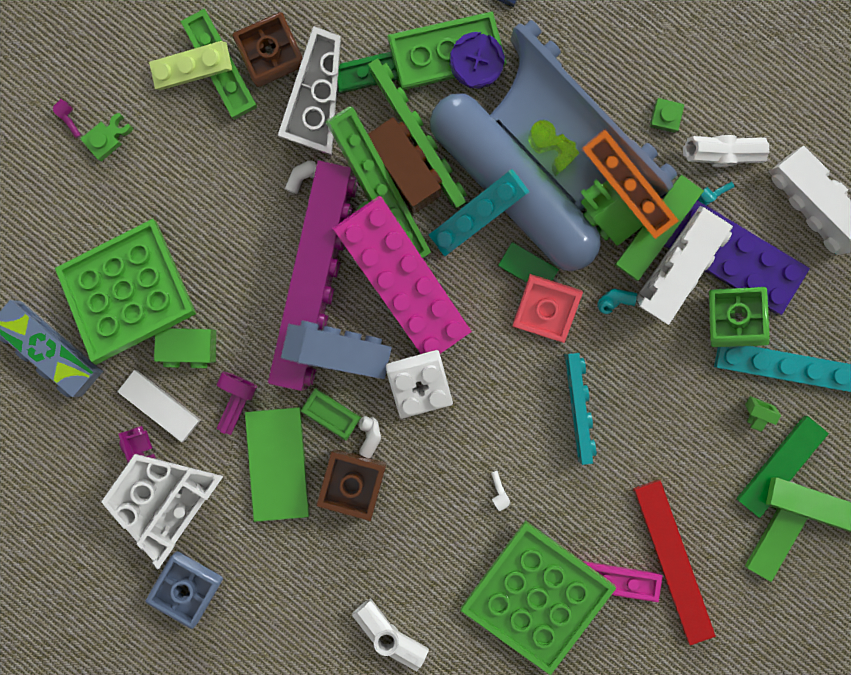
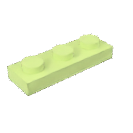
(190, 65)

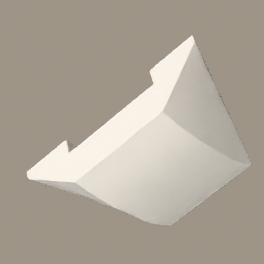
(158, 502)

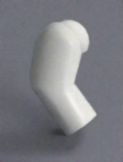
(300, 173)
(373, 435)

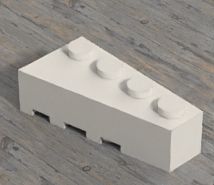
(817, 197)

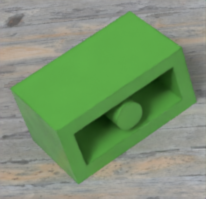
(185, 346)

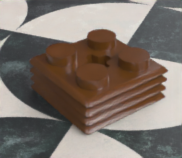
(252, 43)

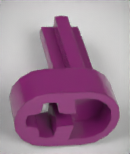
(241, 391)

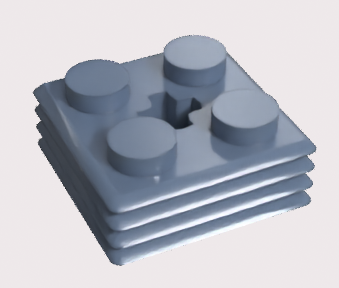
(167, 594)

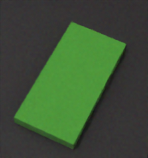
(423, 53)
(277, 464)

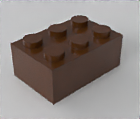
(406, 165)

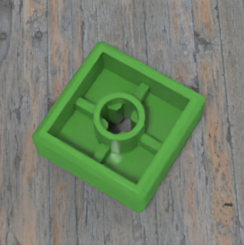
(754, 326)

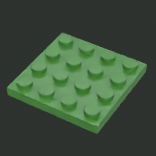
(124, 291)
(538, 597)

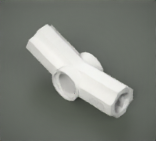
(726, 150)
(401, 649)

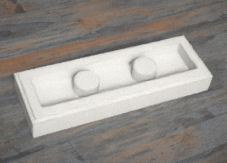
(159, 405)

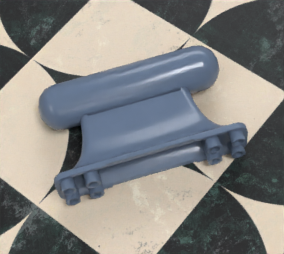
(500, 142)

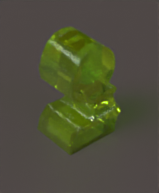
(543, 139)

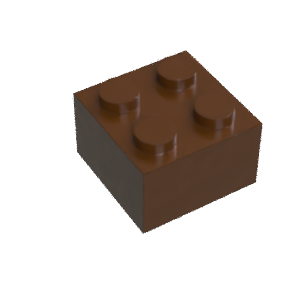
(351, 484)

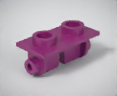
(135, 442)

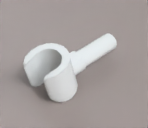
(502, 500)

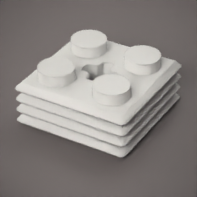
(424, 368)

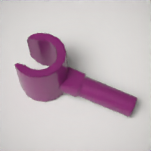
(62, 110)

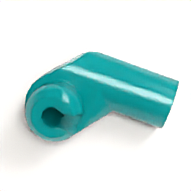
(615, 297)

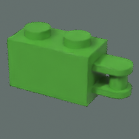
(610, 212)

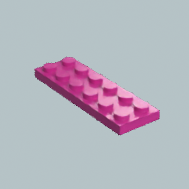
(402, 277)

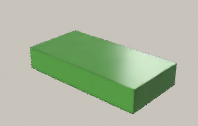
(330, 414)

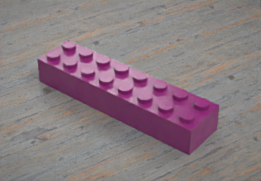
(314, 266)

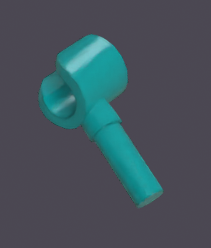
(709, 196)

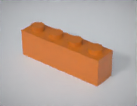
(630, 184)

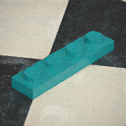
(479, 212)
(581, 418)

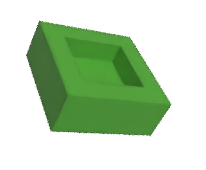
(666, 115)

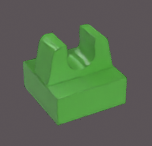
(761, 413)

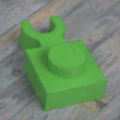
(103, 139)

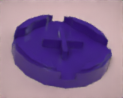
(477, 60)

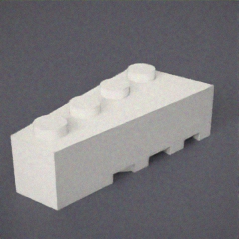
(314, 94)
(684, 264)

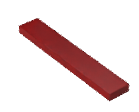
(674, 562)

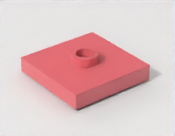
(547, 308)

